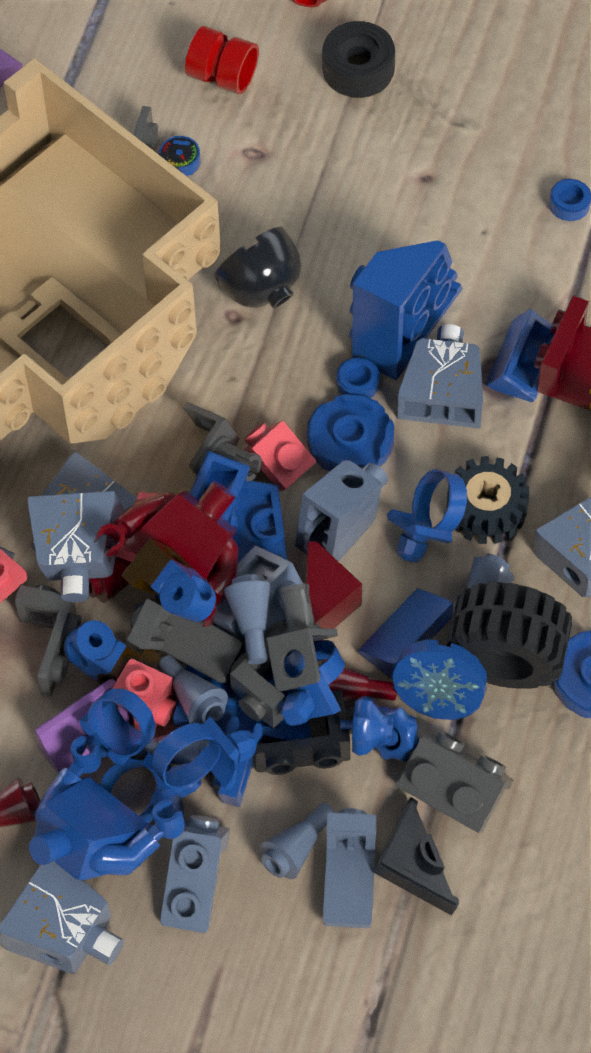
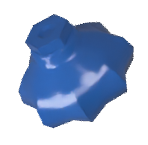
(368, 726)
(404, 736)

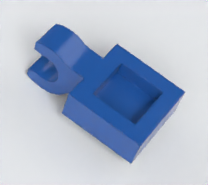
(244, 769)

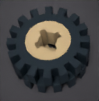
(496, 515)

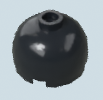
(262, 271)

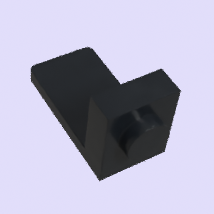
(320, 751)

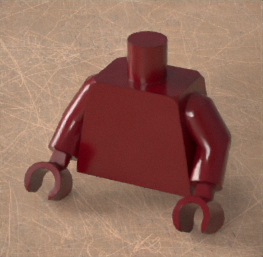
(189, 527)

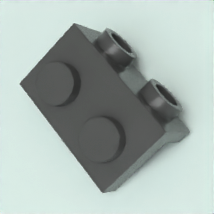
(455, 780)

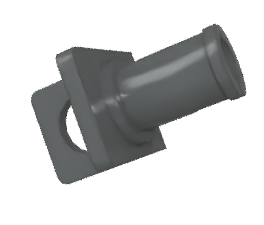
(220, 440)
(299, 636)

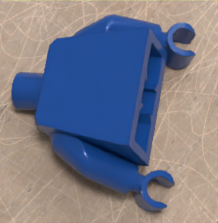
(90, 828)

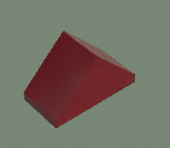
(331, 588)

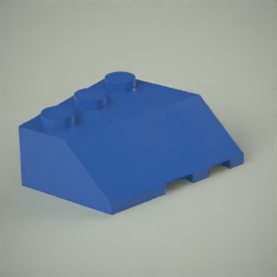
(399, 302)

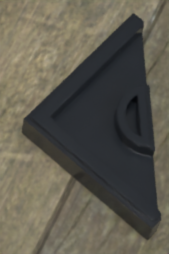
(414, 862)

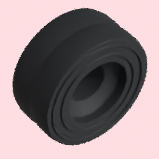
(353, 79)

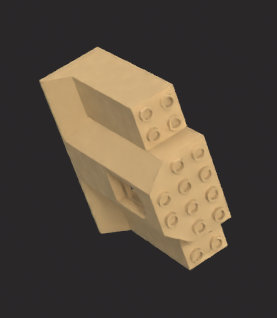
(108, 238)

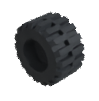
(513, 633)

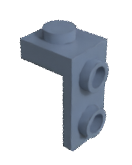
(349, 869)
(193, 874)

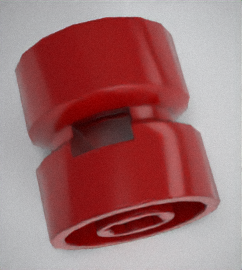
(214, 57)

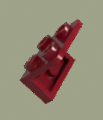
(567, 360)

